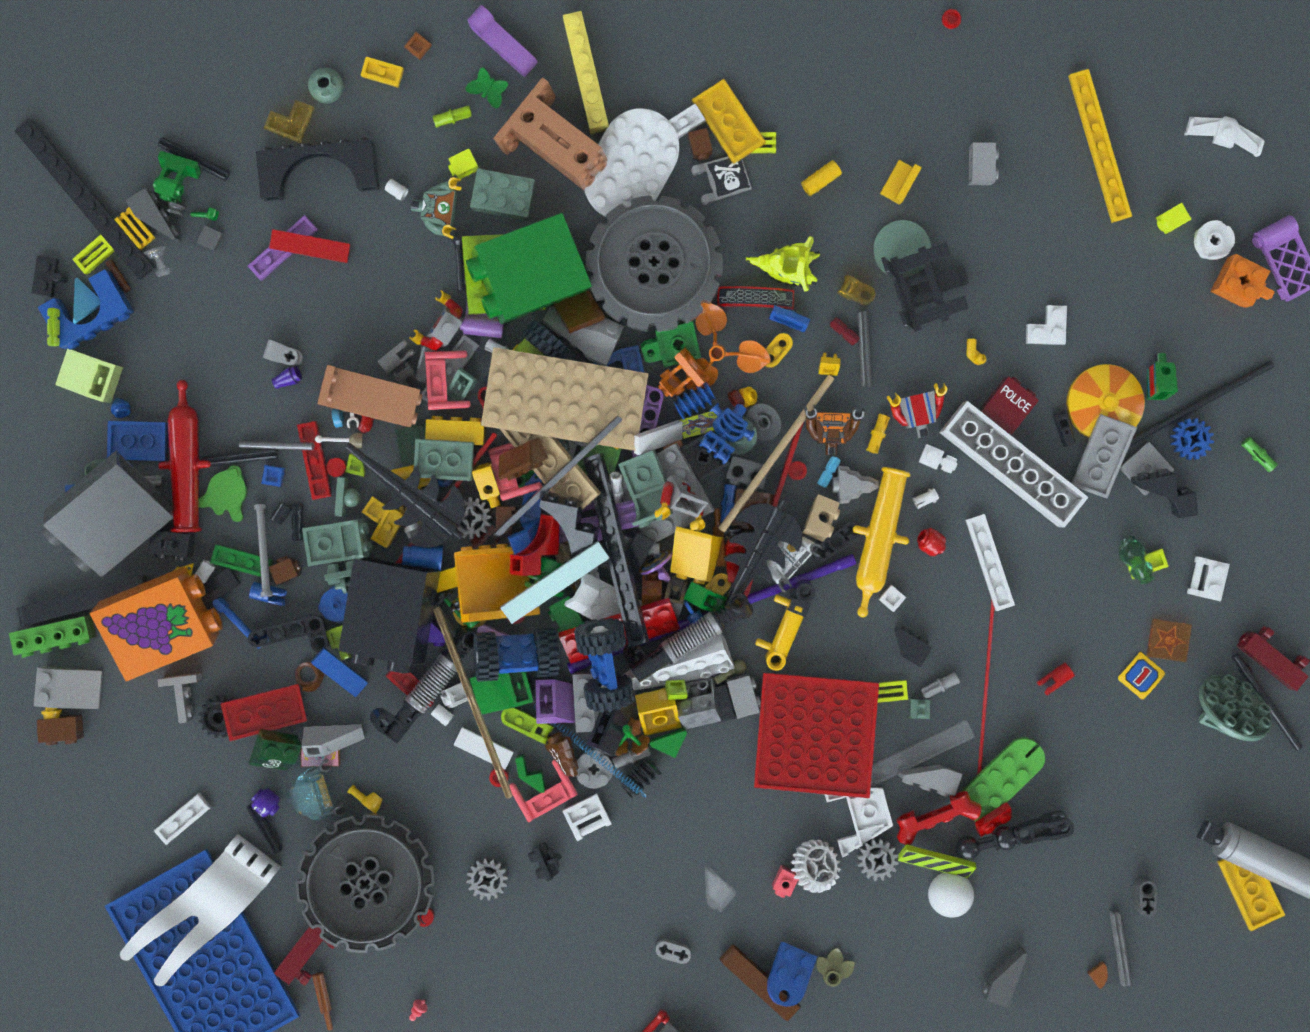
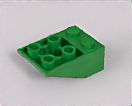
(505, 693)

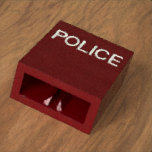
(1009, 404)

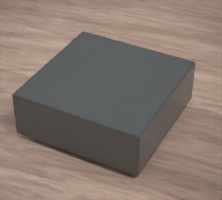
(210, 238)

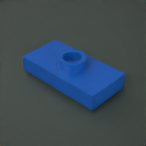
(789, 318)

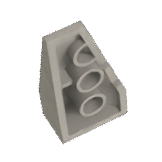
(595, 341)

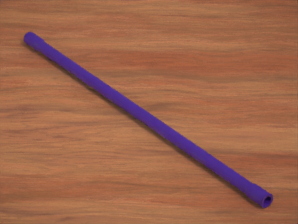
(839, 564)

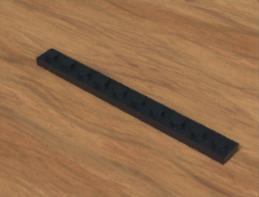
(84, 199)
(617, 552)

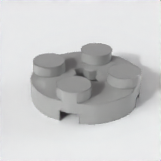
(586, 776)

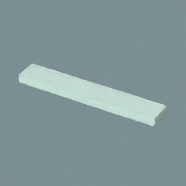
(554, 582)

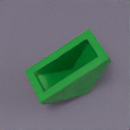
(670, 742)

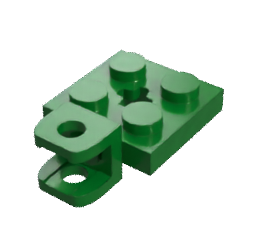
(663, 344)

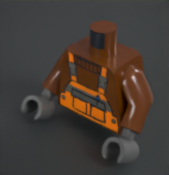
(832, 427)

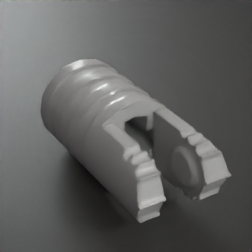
(392, 360)

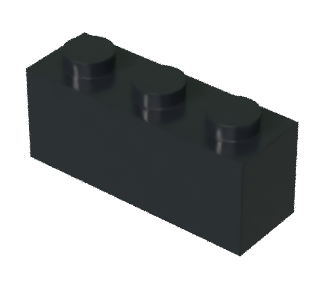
(608, 729)

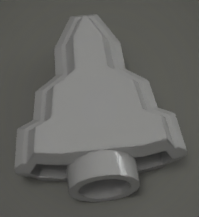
(851, 484)

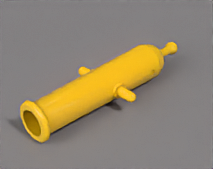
(880, 535)

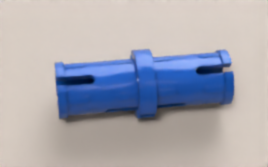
(728, 500)

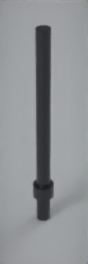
(1246, 671)

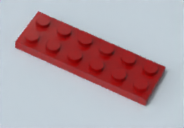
(658, 619)

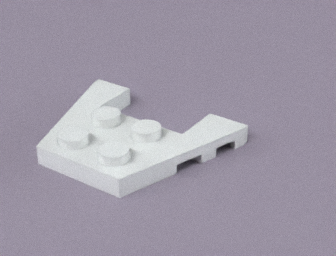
(869, 818)

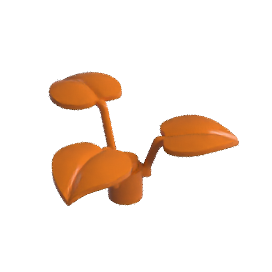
(751, 354)

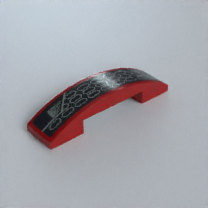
(755, 297)

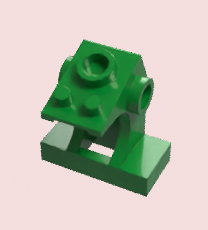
(172, 189)

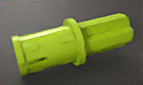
(452, 116)

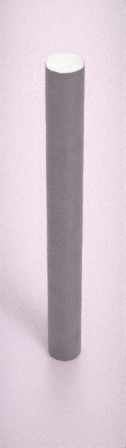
(277, 445)

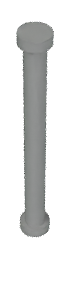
(263, 550)

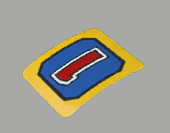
(1141, 675)

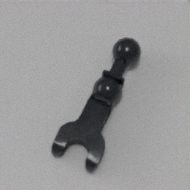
(1006, 838)

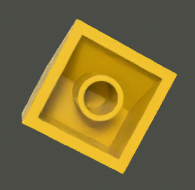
(657, 712)

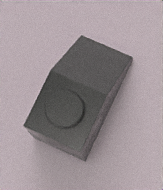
(675, 592)

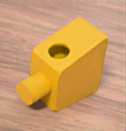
(483, 476)

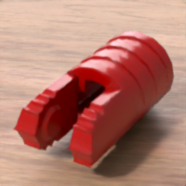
(1059, 675)

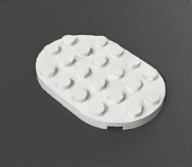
(639, 159)

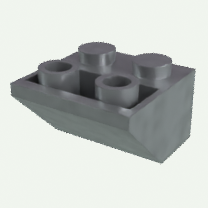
(701, 704)

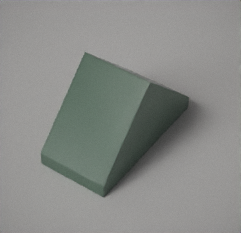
(461, 385)

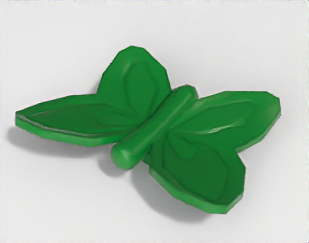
(489, 86)

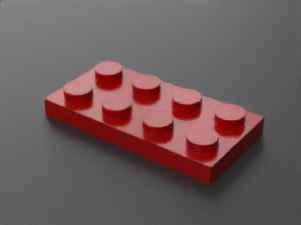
(263, 711)

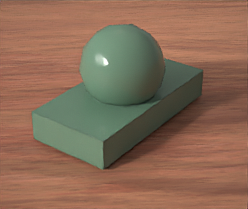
(345, 497)

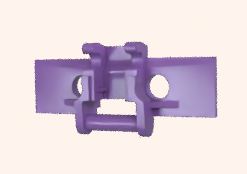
(626, 513)

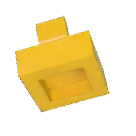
(829, 365)

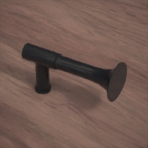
(457, 241)

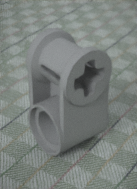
(280, 353)

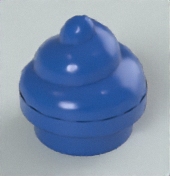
(120, 408)

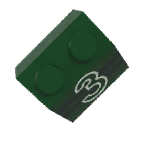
(275, 750)

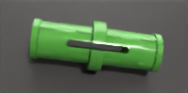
(1259, 454)

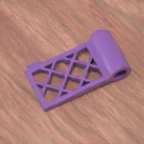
(1275, 236)
(481, 325)

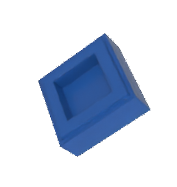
(273, 475)

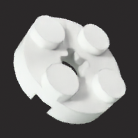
(1223, 246)

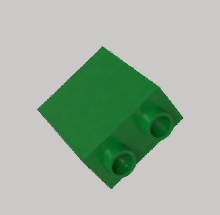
(528, 269)

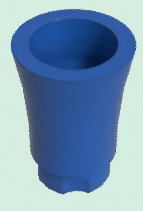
(423, 557)

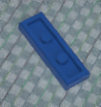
(339, 672)

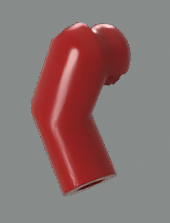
(366, 424)

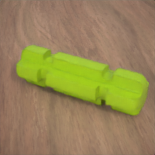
(53, 327)

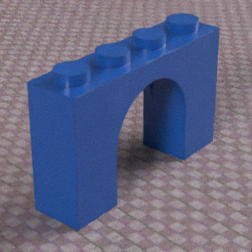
(113, 308)

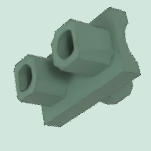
(339, 579)

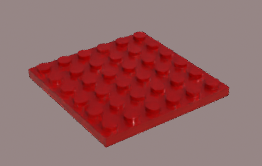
(816, 735)

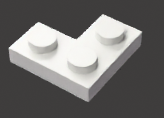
(1053, 330)

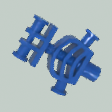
(724, 424)

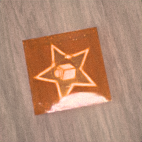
(1169, 640)

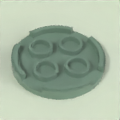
(900, 240)

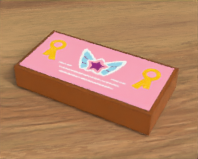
(334, 760)

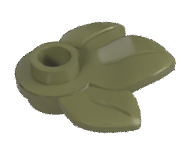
(834, 964)

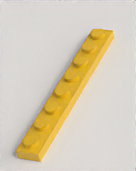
(1100, 145)

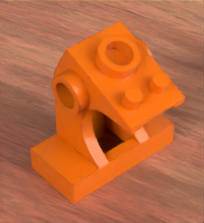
(670, 382)

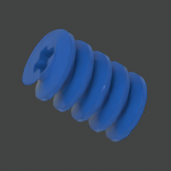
(694, 400)

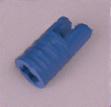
(256, 589)

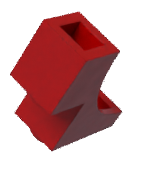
(545, 543)

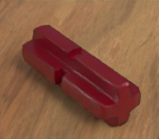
(850, 336)

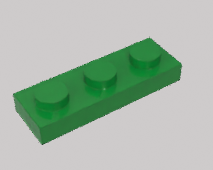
(237, 560)

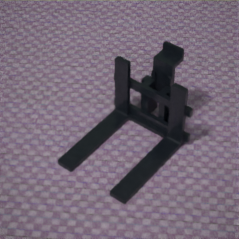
(928, 286)

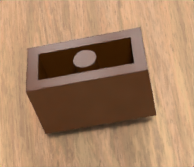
(59, 729)

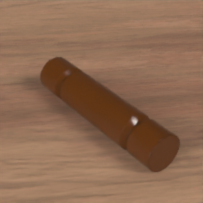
(118, 276)

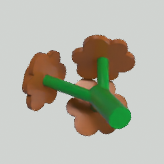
(630, 731)

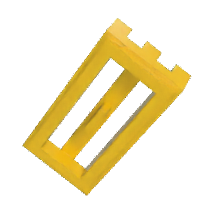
(124, 216)

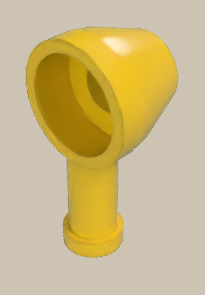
(371, 801)

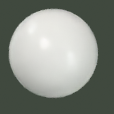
(951, 895)

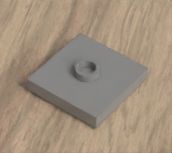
(1144, 460)

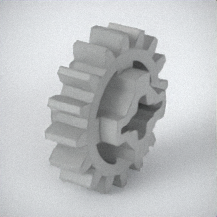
(478, 517)
(881, 852)
(484, 871)

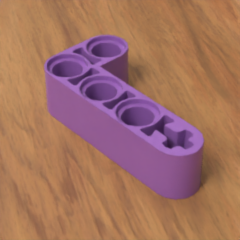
(502, 42)
(649, 405)

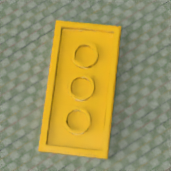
(729, 121)
(1252, 894)

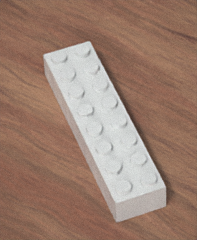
(1013, 464)

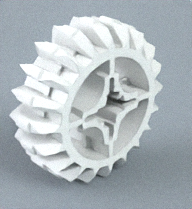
(808, 868)

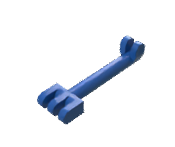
(222, 606)

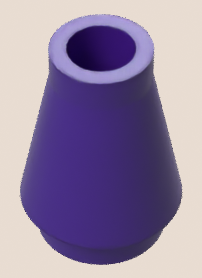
(288, 377)

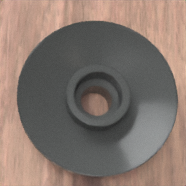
(757, 416)

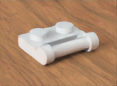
(1213, 580)
(584, 811)

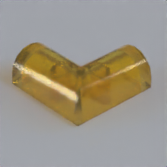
(292, 127)

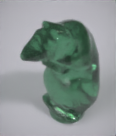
(1133, 556)

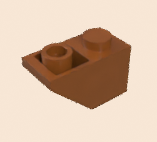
(651, 588)

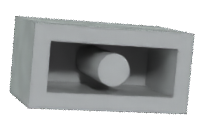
(983, 163)
(743, 696)

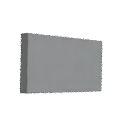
(1103, 456)

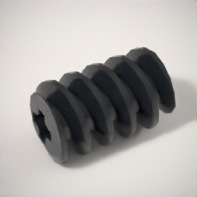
(641, 776)

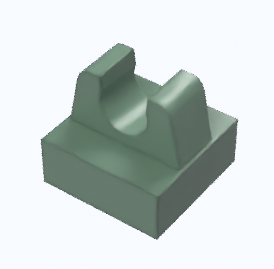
(919, 708)

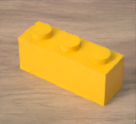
(456, 430)

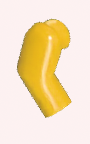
(974, 355)

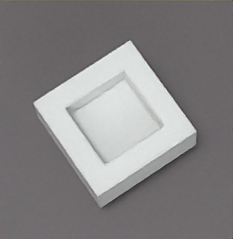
(892, 598)

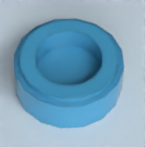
(337, 417)

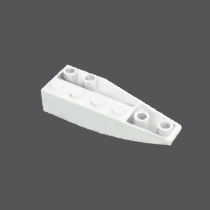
(701, 663)

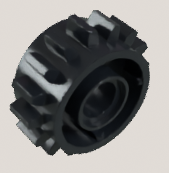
(209, 717)

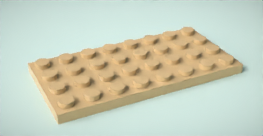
(563, 398)

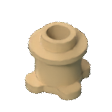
(564, 553)

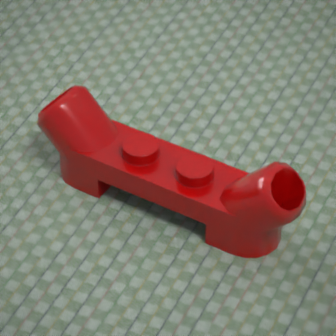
(960, 805)

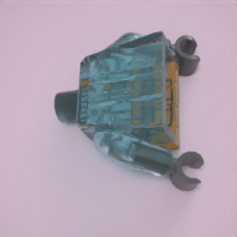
(312, 796)

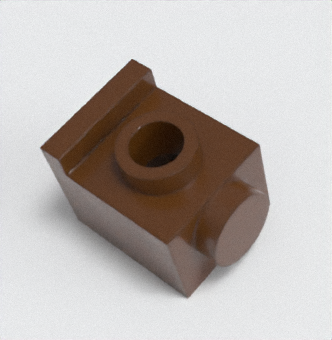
(503, 515)

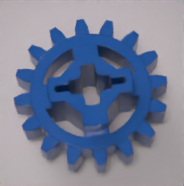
(1200, 436)

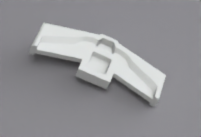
(1225, 133)

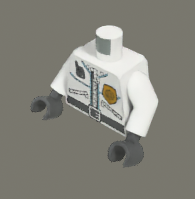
(793, 560)

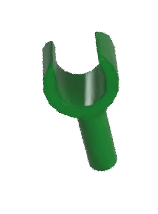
(211, 214)

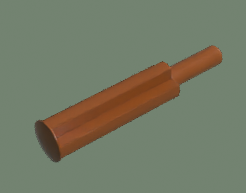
(717, 532)
(323, 997)

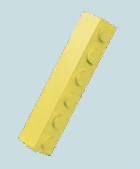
(585, 72)

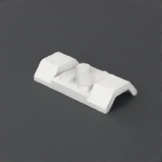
(595, 598)

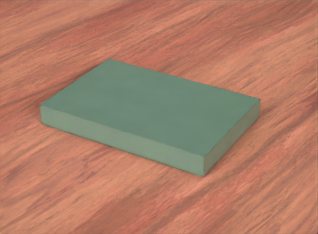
(444, 459)

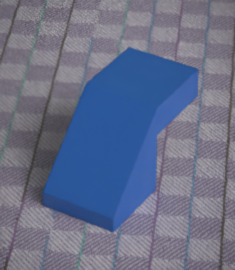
(522, 539)

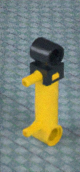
(796, 610)

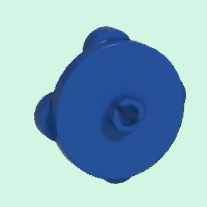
(333, 605)

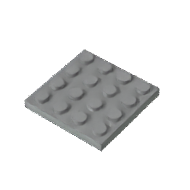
(673, 463)

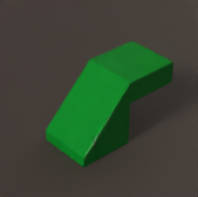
(534, 779)

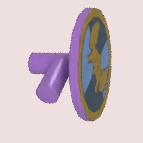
(657, 563)

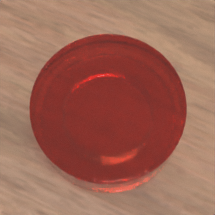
(736, 398)

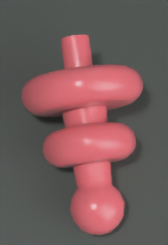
(418, 1008)

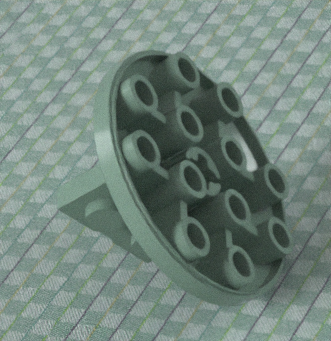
(1234, 708)

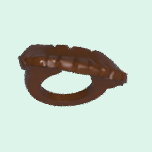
(312, 685)

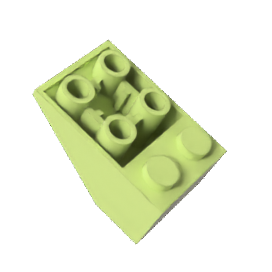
(89, 376)

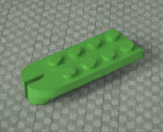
(1006, 774)

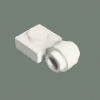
(933, 457)

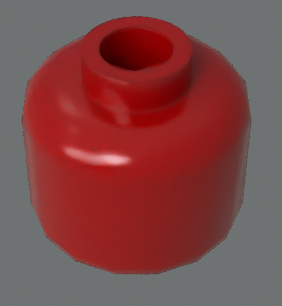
(931, 542)

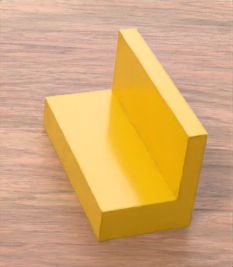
(900, 181)

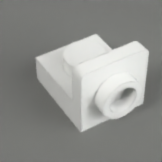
(454, 696)

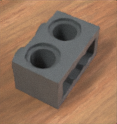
(748, 468)

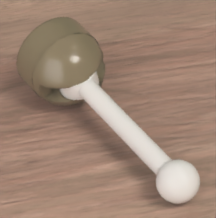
(355, 439)

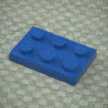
(138, 440)

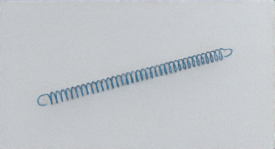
(608, 766)

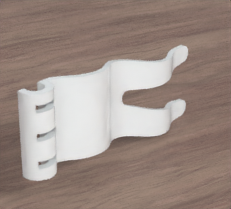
(213, 898)

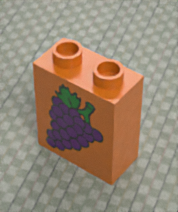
(156, 623)

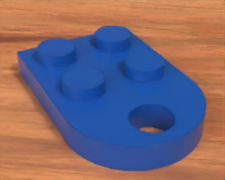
(790, 973)

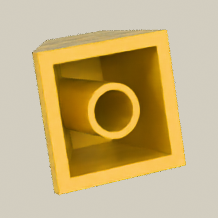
(695, 555)

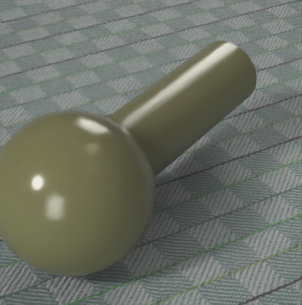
(740, 667)

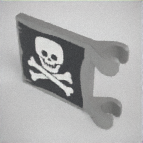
(724, 178)

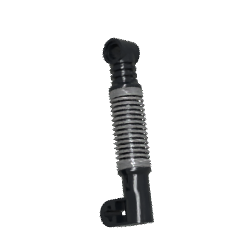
(697, 633)
(424, 691)

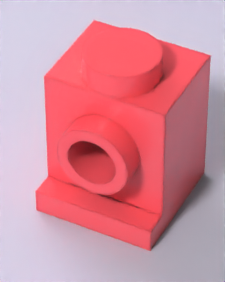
(784, 875)

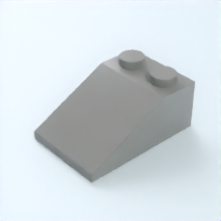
(68, 687)

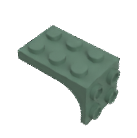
(645, 483)
(337, 542)

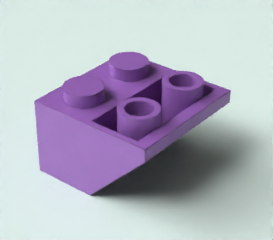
(554, 702)

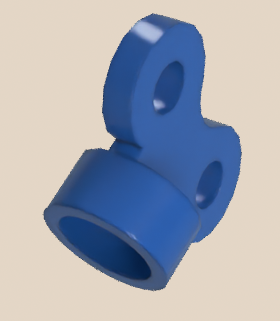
(694, 615)

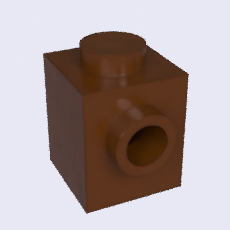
(285, 570)

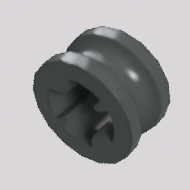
(175, 209)

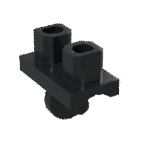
(547, 861)

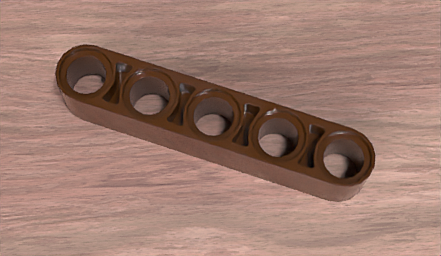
(755, 979)

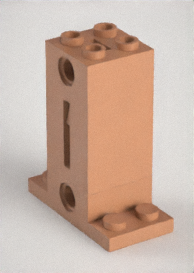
(552, 138)
(369, 396)

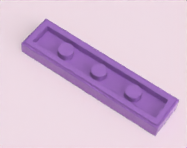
(271, 258)

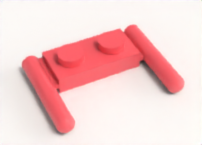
(437, 380)
(507, 488)
(548, 800)

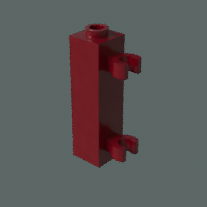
(1273, 661)
(298, 956)

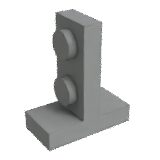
(182, 693)

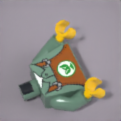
(439, 207)

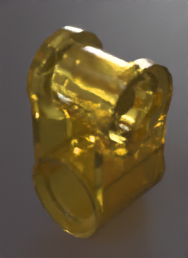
(855, 290)

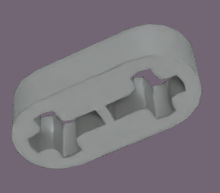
(672, 955)

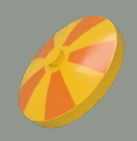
(1107, 392)

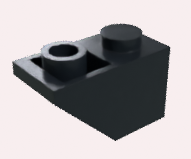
(910, 647)

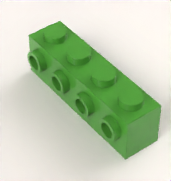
(52, 635)

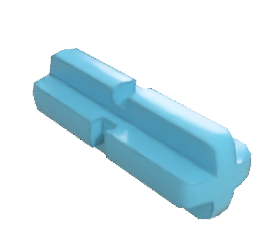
(827, 474)

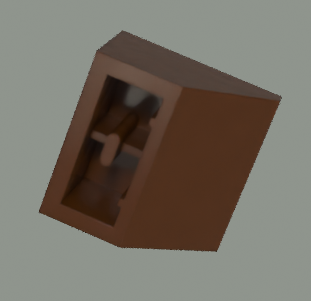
(522, 459)

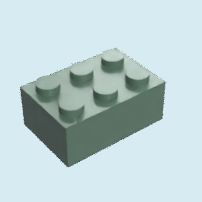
(503, 194)

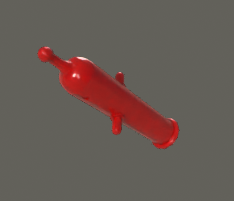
(184, 463)

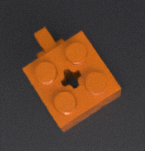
(1242, 282)

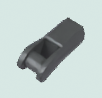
(421, 369)

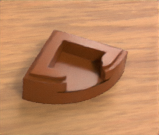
(1099, 974)

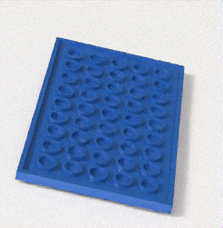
(220, 986)

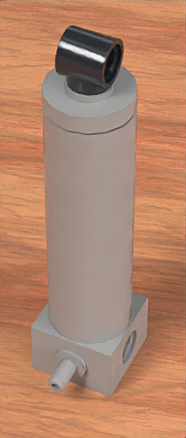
(1258, 856)

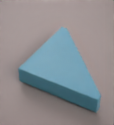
(84, 301)

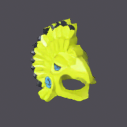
(789, 264)

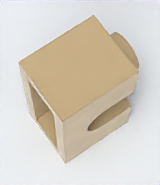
(814, 526)

